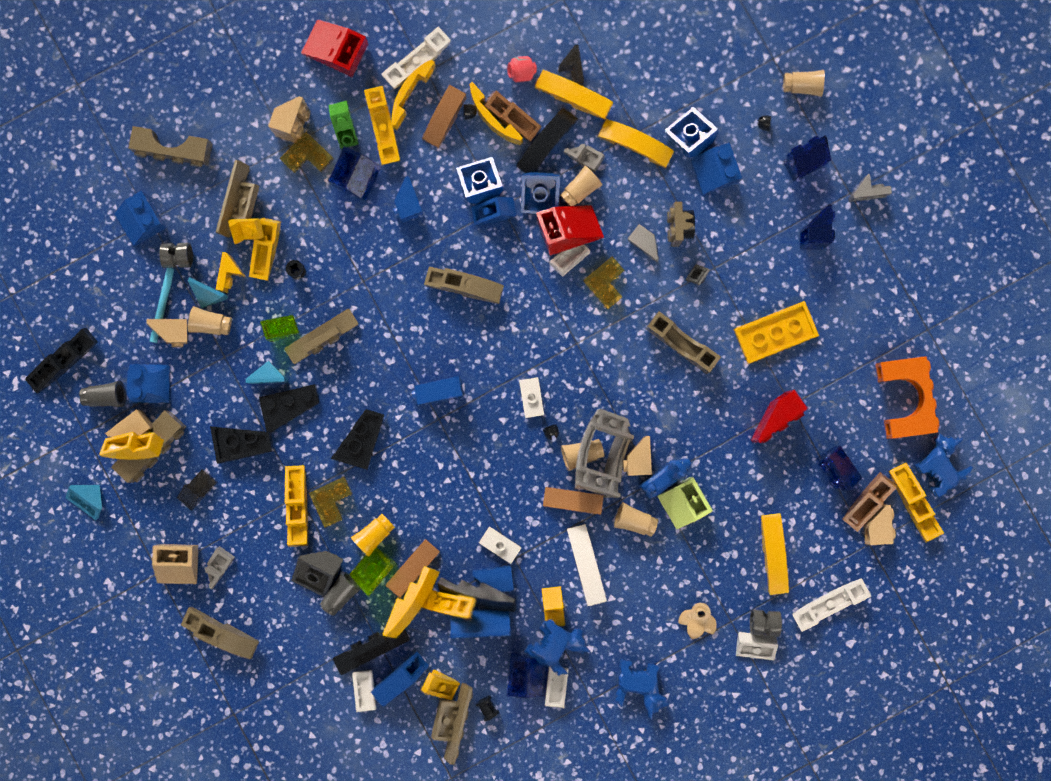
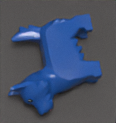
(940, 467)
(665, 477)
(554, 644)
(643, 683)

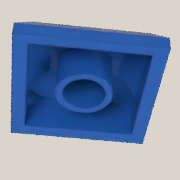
(692, 133)
(480, 181)
(539, 192)
(148, 383)

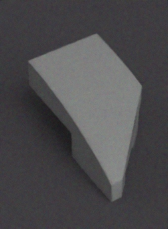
(586, 156)
(645, 241)
(218, 565)

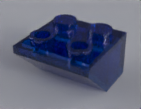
(808, 158)
(354, 173)
(818, 231)
(839, 468)
(526, 677)

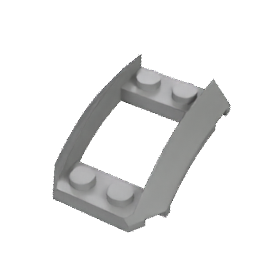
(606, 482)

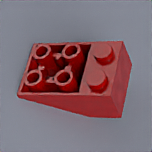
(336, 47)
(568, 227)
(779, 412)

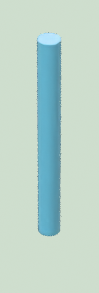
(163, 300)

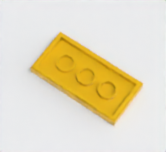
(776, 332)

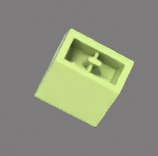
(684, 503)

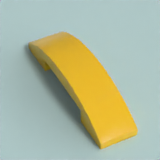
(421, 73)
(382, 125)
(508, 133)
(636, 141)
(449, 604)

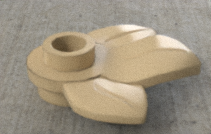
(697, 623)

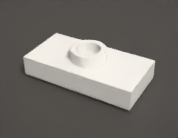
(568, 259)
(531, 397)
(500, 545)
(363, 685)
(556, 689)

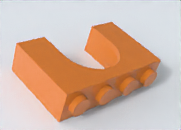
(916, 372)

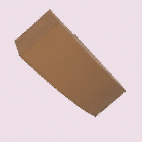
(510, 113)
(444, 116)
(573, 500)
(869, 501)
(412, 568)

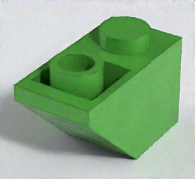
(343, 124)

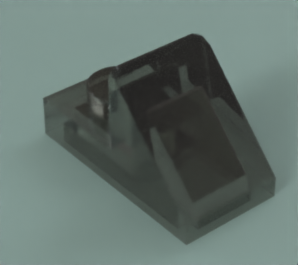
(573, 62)
(197, 489)

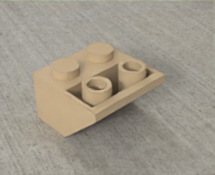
(289, 119)
(175, 563)

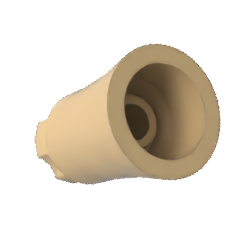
(804, 82)
(581, 187)
(208, 322)
(571, 451)
(635, 520)

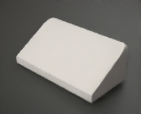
(756, 646)

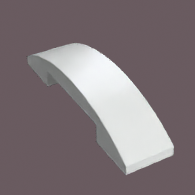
(428, 50)
(831, 603)

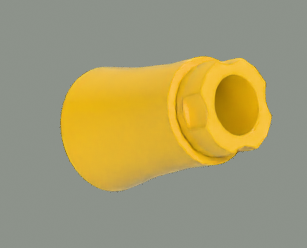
(373, 534)

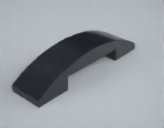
(546, 141)

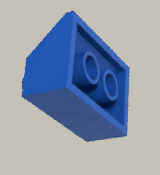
(481, 624)

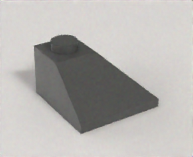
(317, 571)

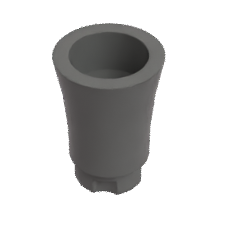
(104, 395)
(340, 593)

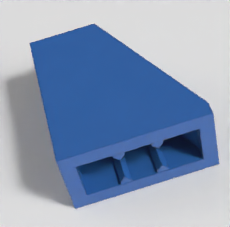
(438, 391)
(400, 679)

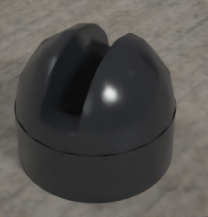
(469, 111)
(764, 122)
(550, 431)

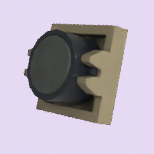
(681, 224)

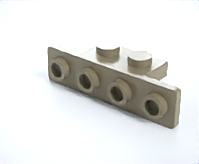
(239, 198)
(321, 336)
(450, 722)

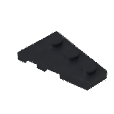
(287, 405)
(361, 441)
(239, 444)

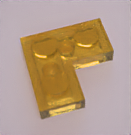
(306, 149)
(600, 282)
(325, 500)

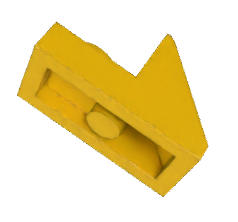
(245, 229)
(227, 268)
(553, 605)
(440, 685)

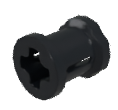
(294, 264)
(487, 708)

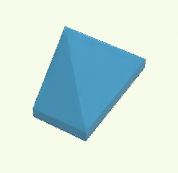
(206, 295)
(266, 374)
(86, 498)

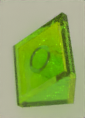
(372, 570)

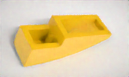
(265, 249)
(132, 446)

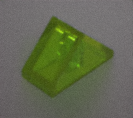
(279, 328)

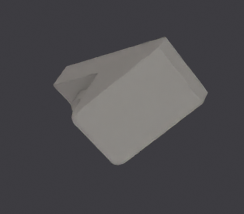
(865, 191)

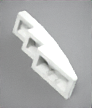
(586, 565)

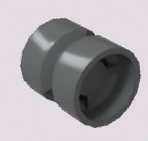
(176, 255)
(765, 623)

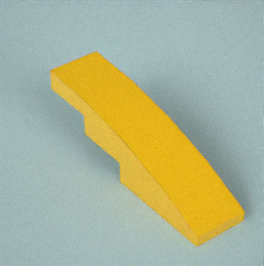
(574, 94)
(915, 502)
(296, 506)
(775, 554)
(407, 608)

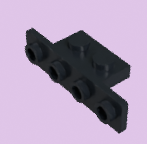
(368, 650)

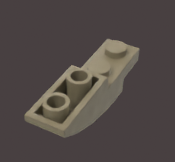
(465, 284)
(218, 634)

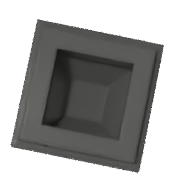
(697, 275)

